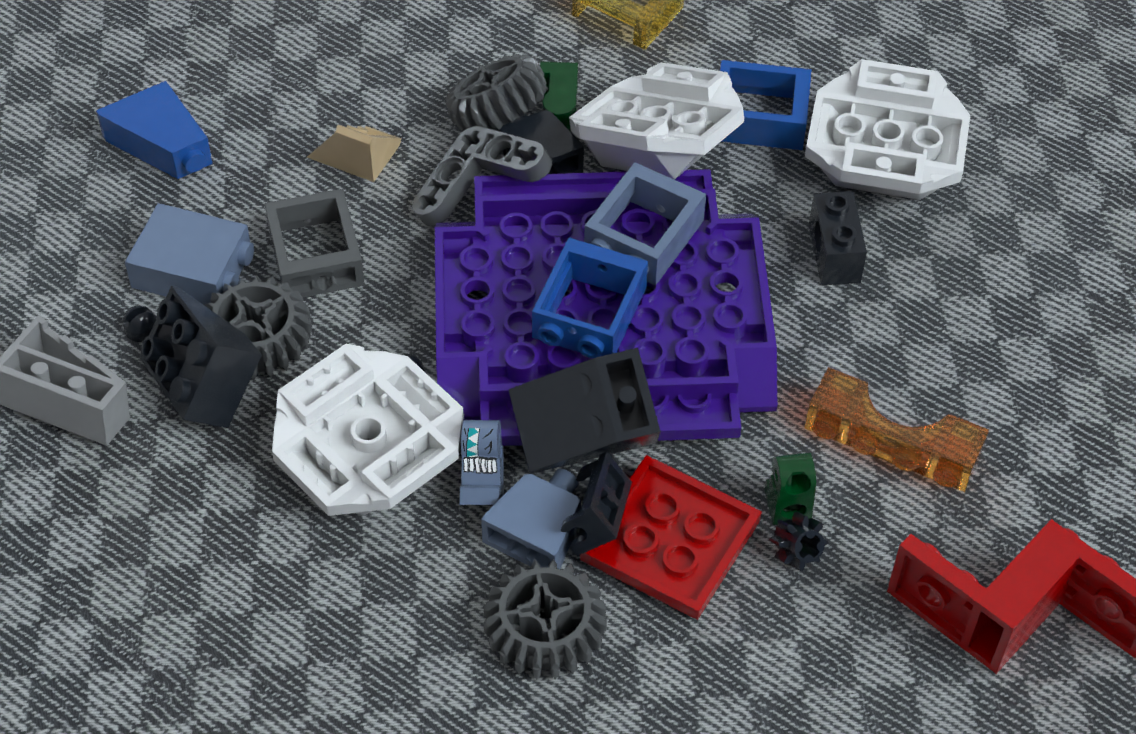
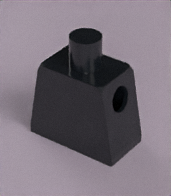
(557, 140)

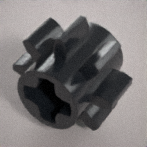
(798, 540)

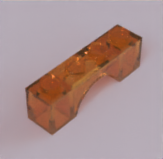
(939, 451)

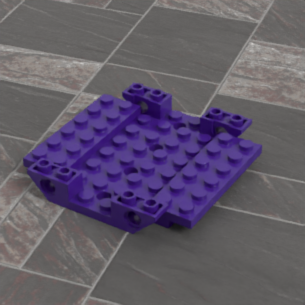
(699, 346)

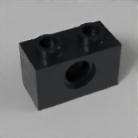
(837, 238)

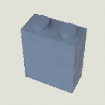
(188, 253)

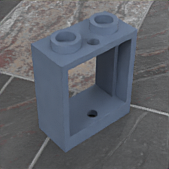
(660, 195)

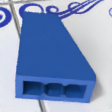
(157, 131)

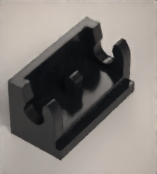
(602, 504)

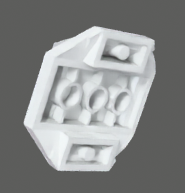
(660, 118)
(889, 130)

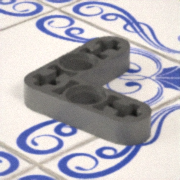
(471, 153)

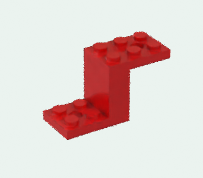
(1001, 618)

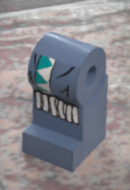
(481, 463)

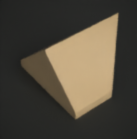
(357, 151)

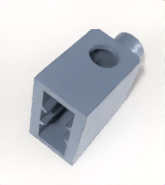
(530, 519)

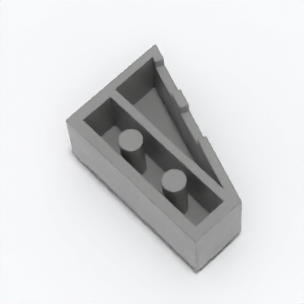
(62, 386)

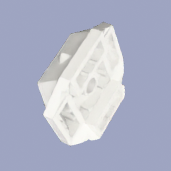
(359, 397)

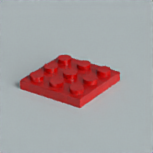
(675, 537)

